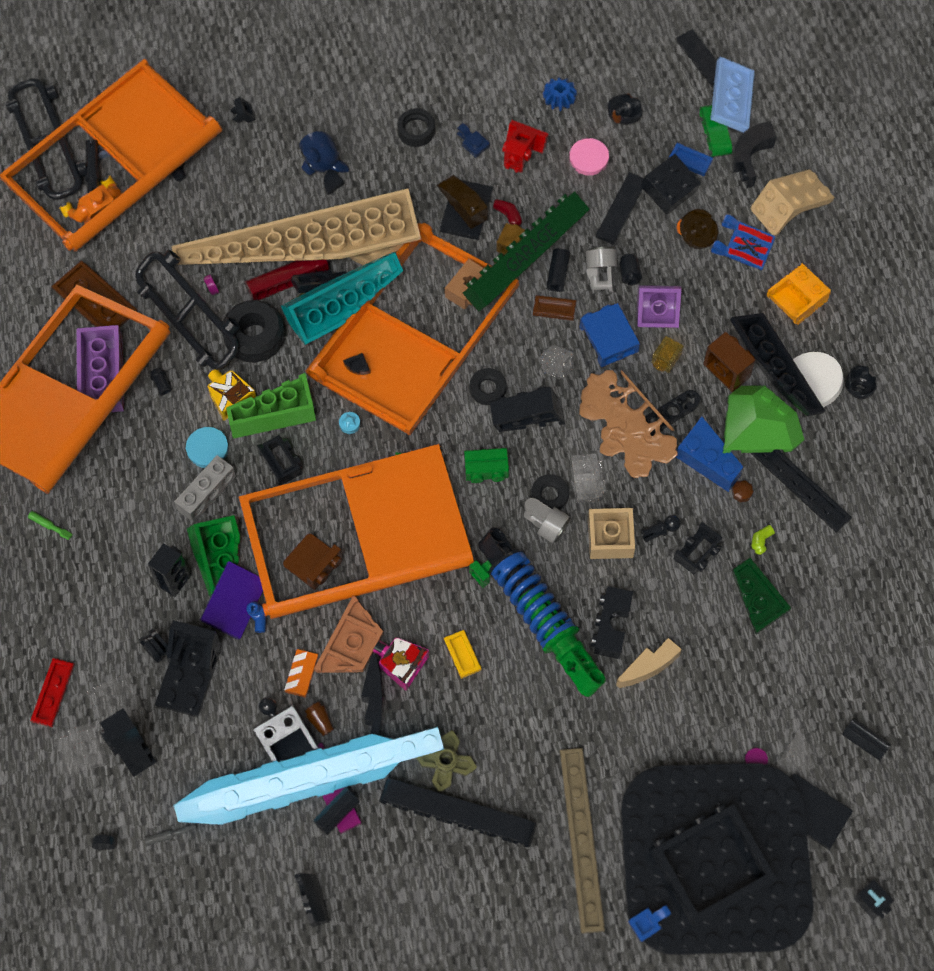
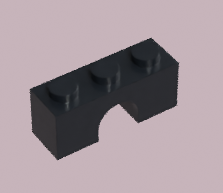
(615, 603)

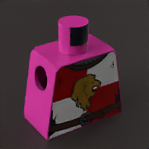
(401, 660)

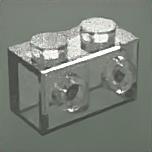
(586, 478)

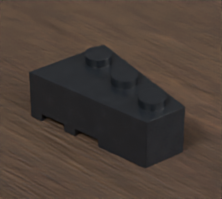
(527, 409)
(127, 742)

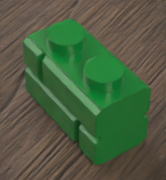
(486, 465)

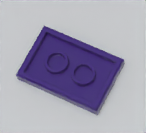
(230, 598)

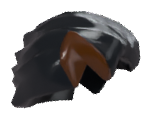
(624, 109)

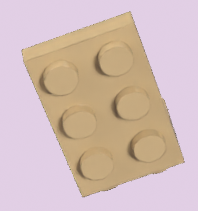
(788, 197)

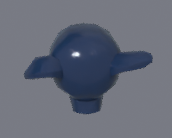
(320, 154)

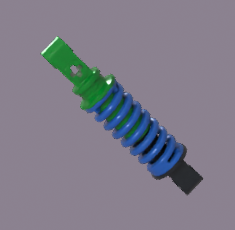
(539, 612)

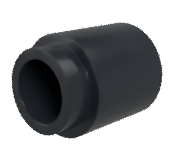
(630, 269)

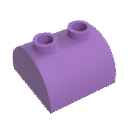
(658, 306)

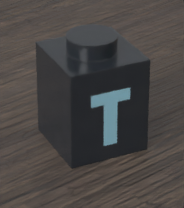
(874, 900)

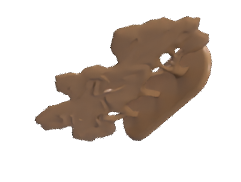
(626, 427)

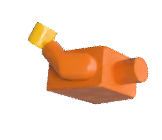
(93, 202)

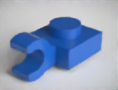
(646, 923)

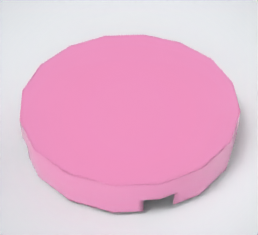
(589, 156)

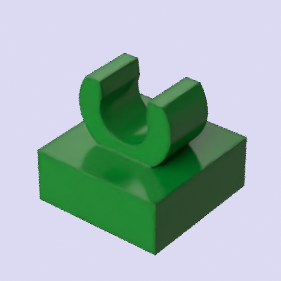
(480, 573)

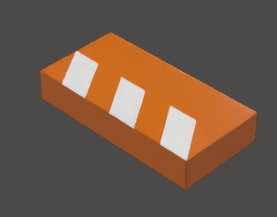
(301, 673)

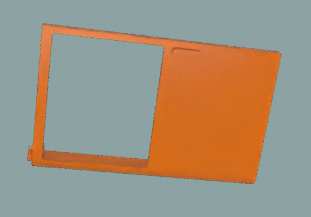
(402, 522)

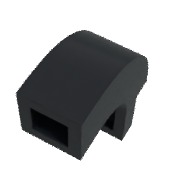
(751, 141)

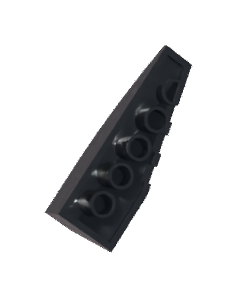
(776, 362)

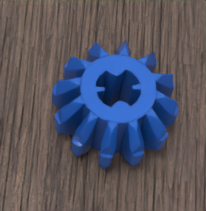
(559, 93)

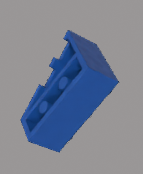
(703, 453)

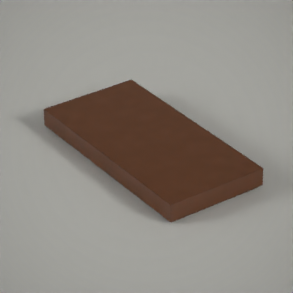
(94, 313)

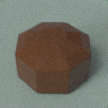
(742, 491)

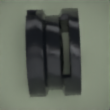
(153, 647)

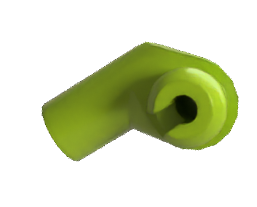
(759, 537)

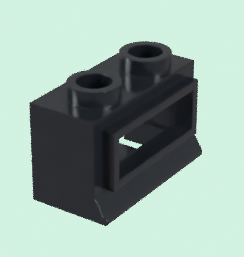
(282, 476)
(692, 543)

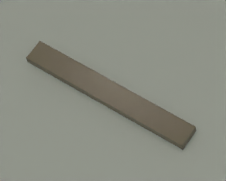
(582, 841)

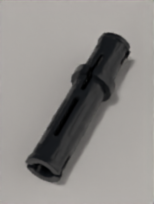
(92, 177)

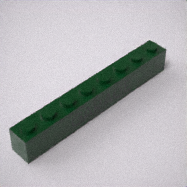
(525, 251)

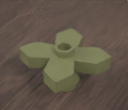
(458, 764)

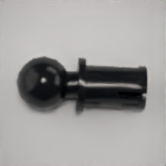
(671, 523)

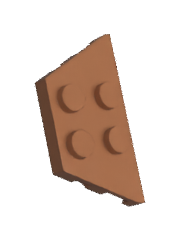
(351, 642)

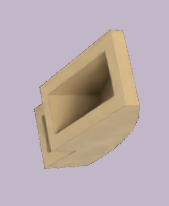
(649, 664)

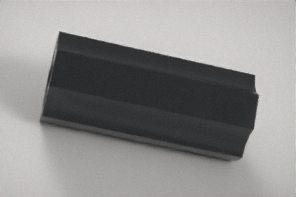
(558, 270)
(866, 739)
(336, 811)

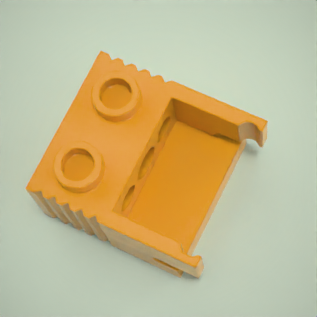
(799, 294)

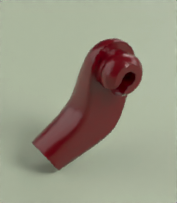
(509, 210)

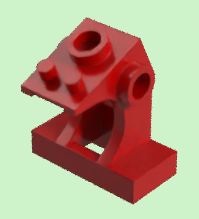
(519, 149)

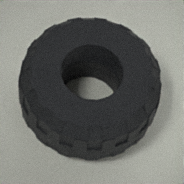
(265, 344)

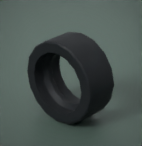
(416, 140)

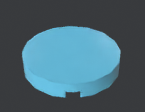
(205, 445)

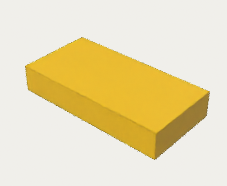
(462, 654)

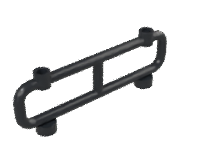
(77, 169)
(227, 328)

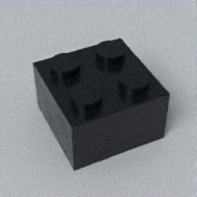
(670, 184)

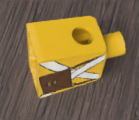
(228, 390)

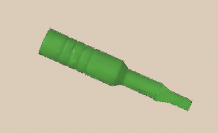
(49, 524)

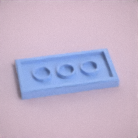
(732, 94)

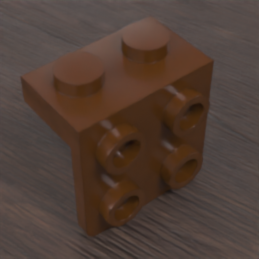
(313, 561)

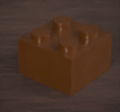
(729, 361)

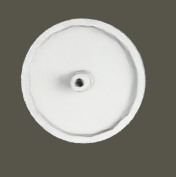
(822, 375)

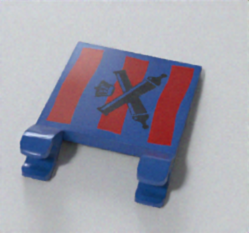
(746, 244)

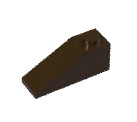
(464, 201)

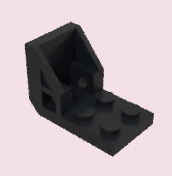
(191, 665)

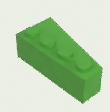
(273, 409)

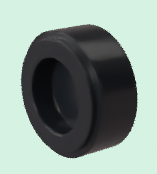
(103, 842)

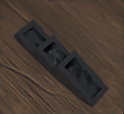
(373, 696)

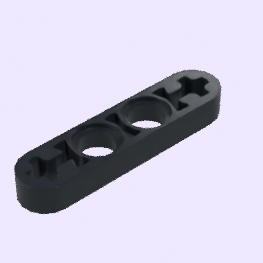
(689, 407)

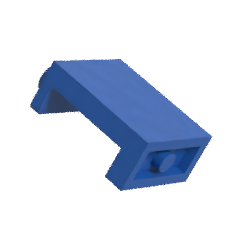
(610, 334)

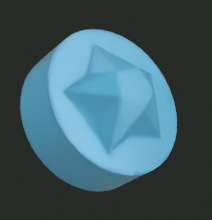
(349, 422)

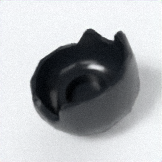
(860, 376)

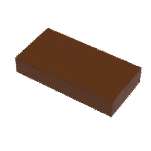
(554, 307)

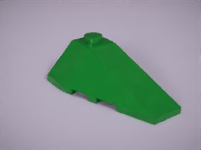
(213, 546)

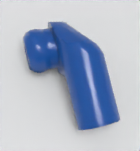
(258, 615)

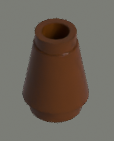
(319, 718)

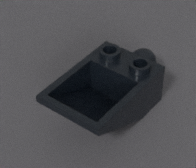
(287, 740)

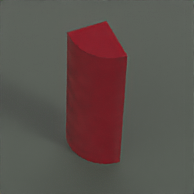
(280, 278)

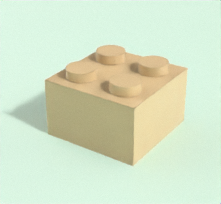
(611, 533)

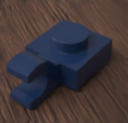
(473, 143)

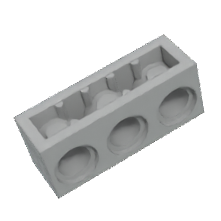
(205, 489)

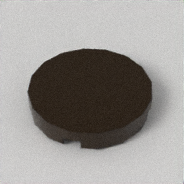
(698, 229)

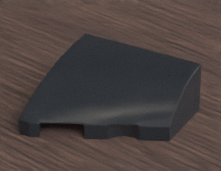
(312, 899)

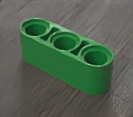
(717, 133)

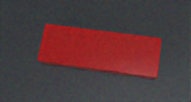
(52, 692)

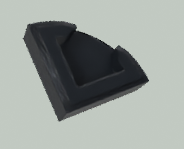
(332, 182)
(357, 365)

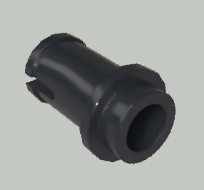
(161, 381)

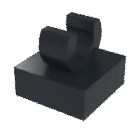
(243, 110)

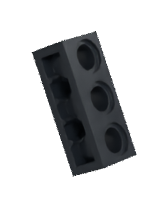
(169, 569)

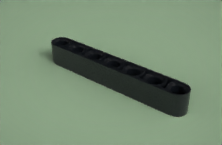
(457, 811)

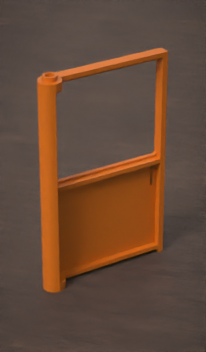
(142, 127)
(400, 359)
(51, 423)

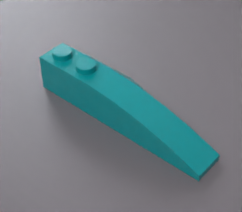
(338, 299)

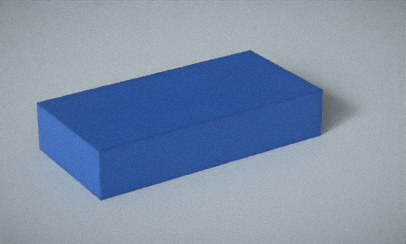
(694, 160)

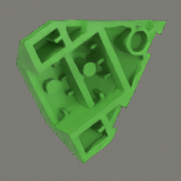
(760, 422)

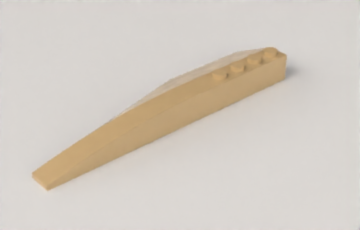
(316, 235)

